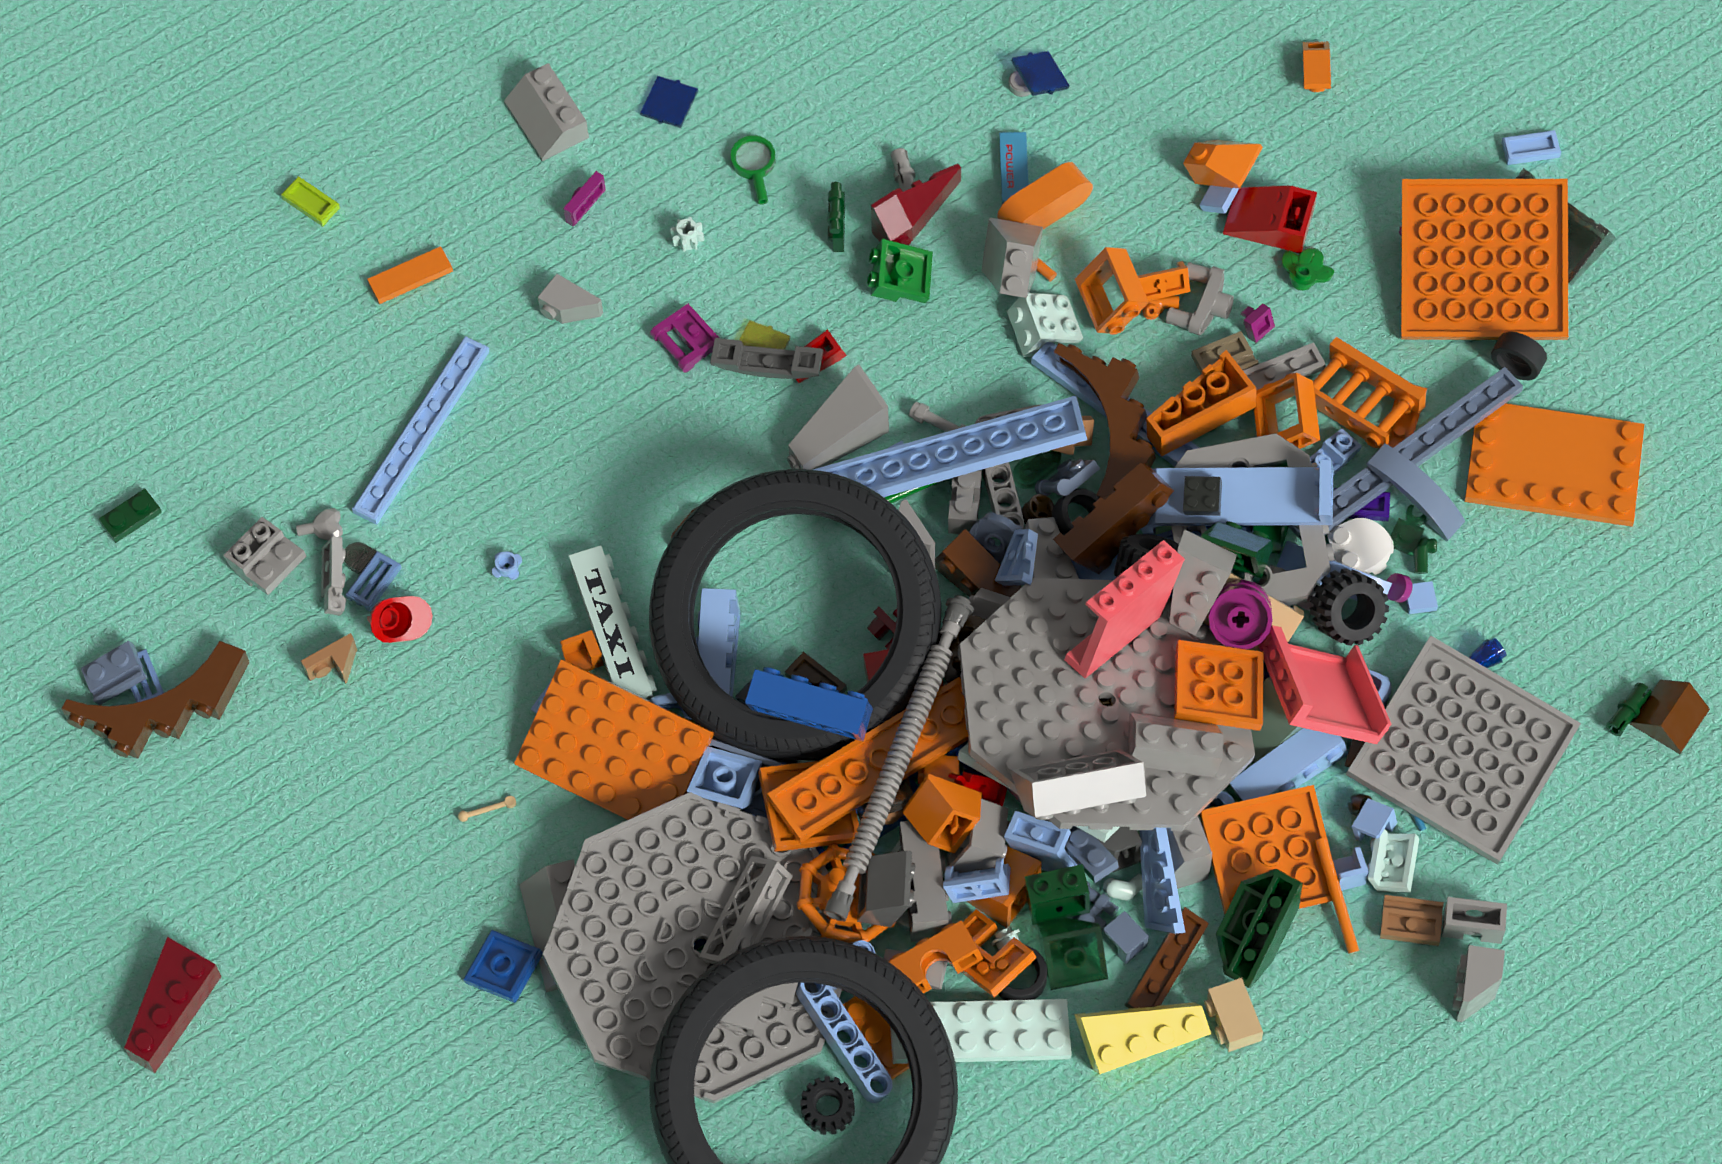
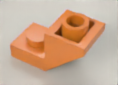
(1316, 66)

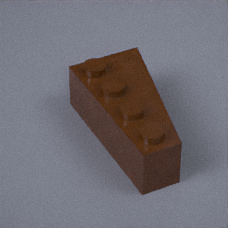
(1098, 536)

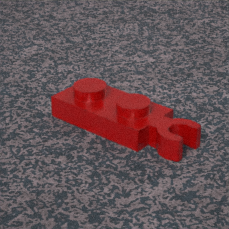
(989, 788)

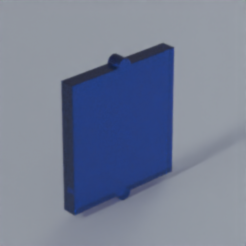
(1040, 73)
(669, 102)

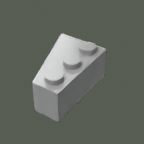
(1199, 581)

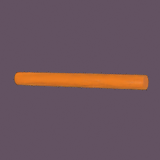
(1336, 895)

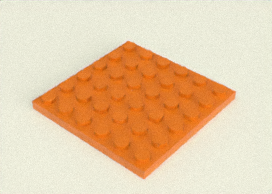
(1484, 259)

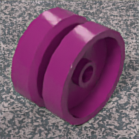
(1241, 631)

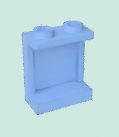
(1039, 840)

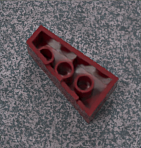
(170, 1003)

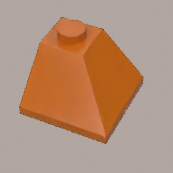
(1221, 162)

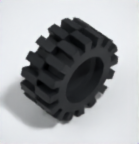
(827, 1088)

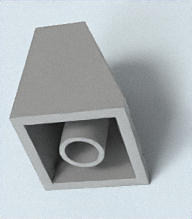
(1011, 256)
(1190, 854)

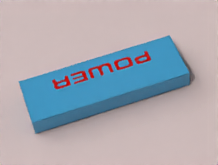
(1013, 163)

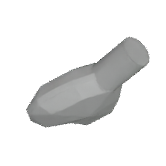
(324, 525)

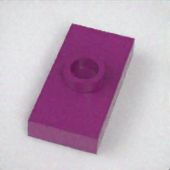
(584, 198)

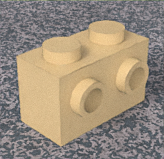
(1234, 1015)

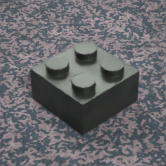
(1202, 495)

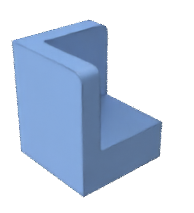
(1373, 820)
(1351, 870)

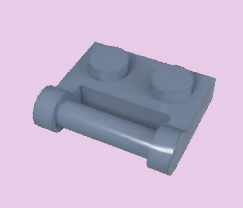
(1068, 478)

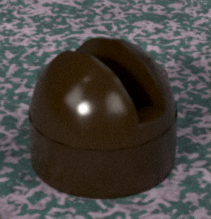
(1357, 803)

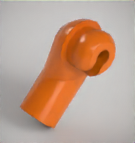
(1157, 306)

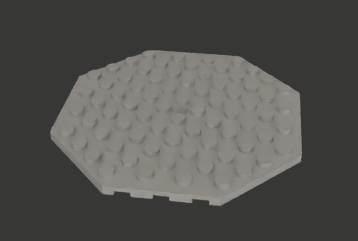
(1037, 709)
(631, 931)

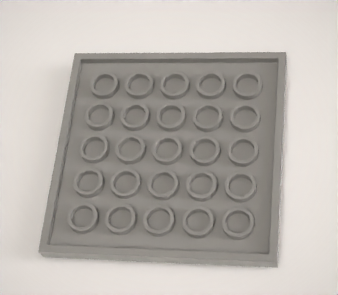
(1464, 750)

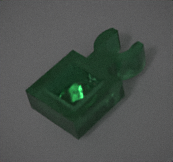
(1408, 533)

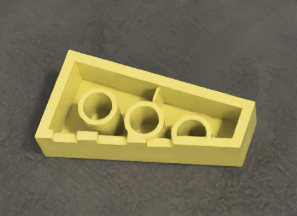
(1137, 1033)

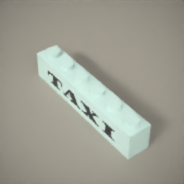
(610, 623)

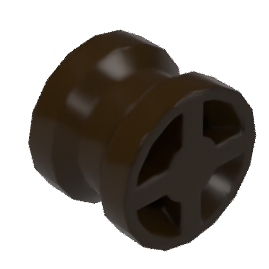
(1043, 507)

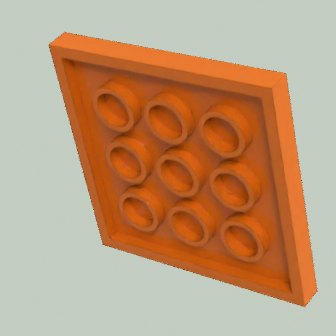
(1267, 836)

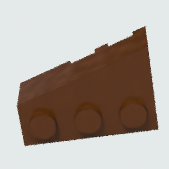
(971, 567)

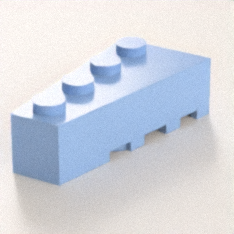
(719, 635)
(1290, 764)

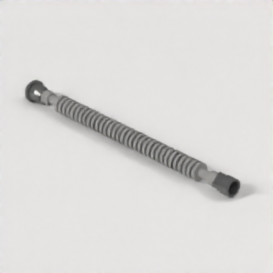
(898, 757)

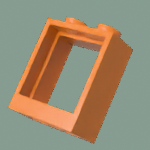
(1090, 283)
(1272, 393)

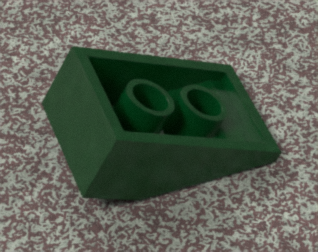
(1251, 548)

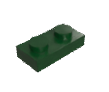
(130, 515)

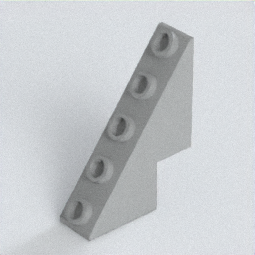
(744, 1015)

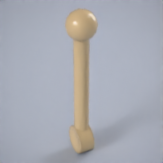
(509, 802)

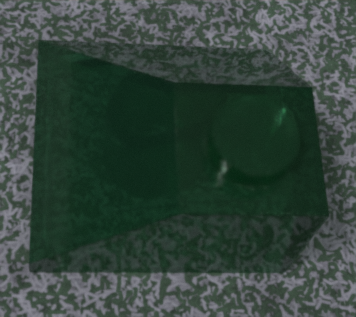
(1072, 952)

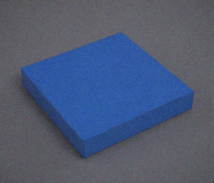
(503, 966)

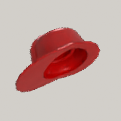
(400, 619)

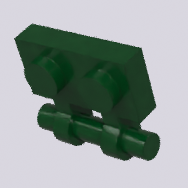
(836, 217)

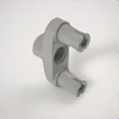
(1212, 303)

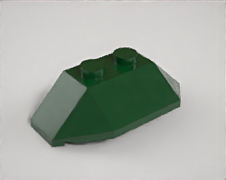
(1257, 924)

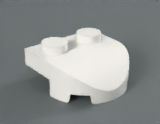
(1361, 545)

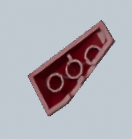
(905, 213)

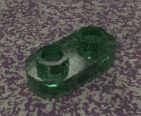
(1039, 466)

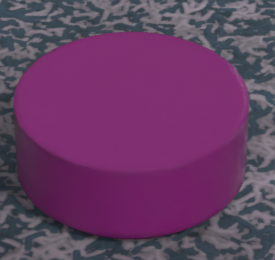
(1400, 588)

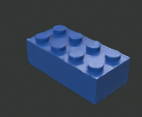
(809, 705)

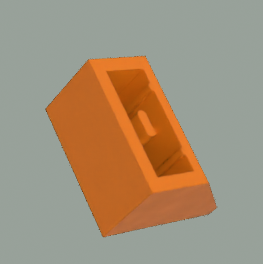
(943, 812)

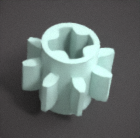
(687, 234)

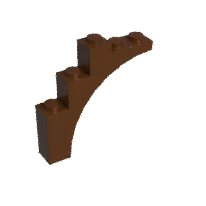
(1125, 418)
(167, 714)

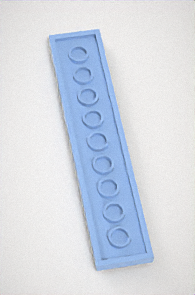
(966, 448)

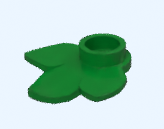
(1306, 268)

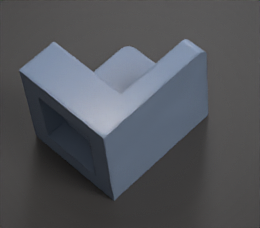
(1126, 936)

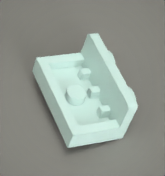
(1393, 862)

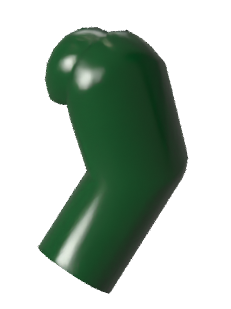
(1421, 554)

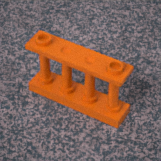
(1386, 384)

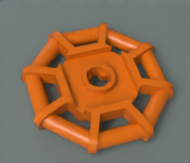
(826, 886)

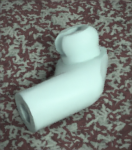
(1122, 889)

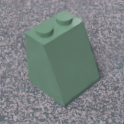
(1275, 724)

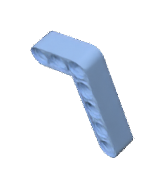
(846, 1051)

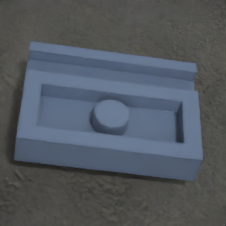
(114, 673)

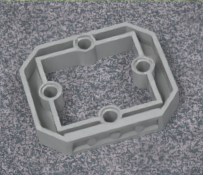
(1270, 451)

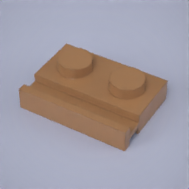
(1411, 920)

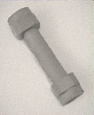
(921, 413)

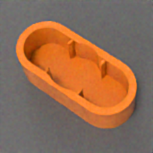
(1048, 197)

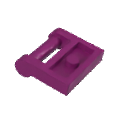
(691, 330)

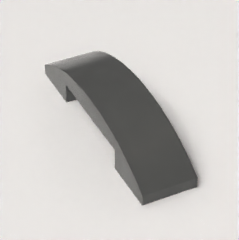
(766, 362)

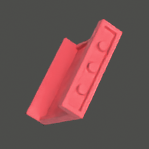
(1127, 607)
(1325, 689)

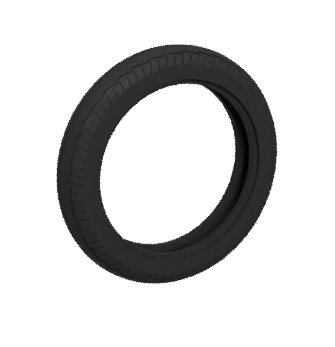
(735, 510)
(804, 961)

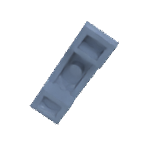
(1418, 488)

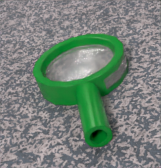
(754, 159)

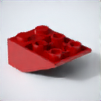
(1272, 216)

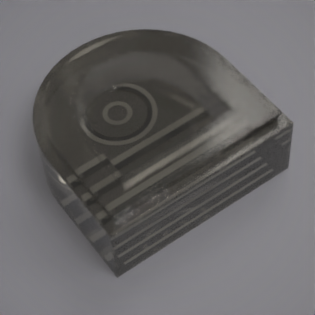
(358, 556)

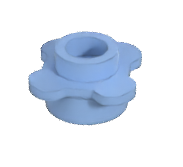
(504, 558)

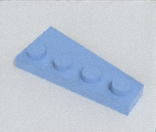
(1159, 884)

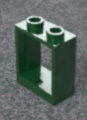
(1057, 888)

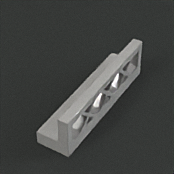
(752, 914)

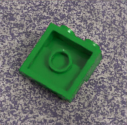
(900, 272)

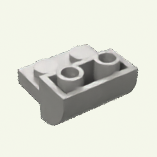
(264, 556)

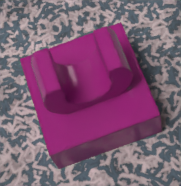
(1257, 322)

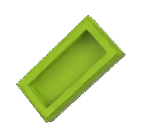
(310, 201)

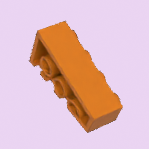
(1202, 405)

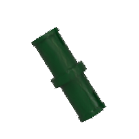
(1628, 709)

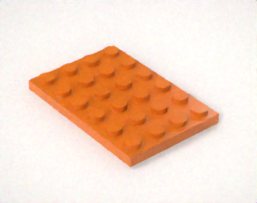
(611, 744)

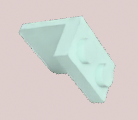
(1043, 320)

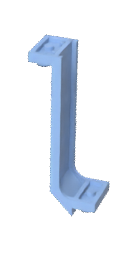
(1253, 496)

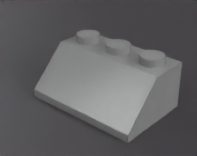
(546, 113)
(1175, 744)

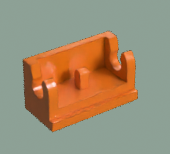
(1166, 282)

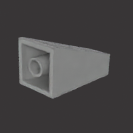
(843, 424)

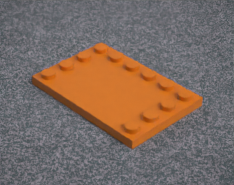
(1556, 464)

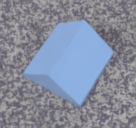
(726, 778)

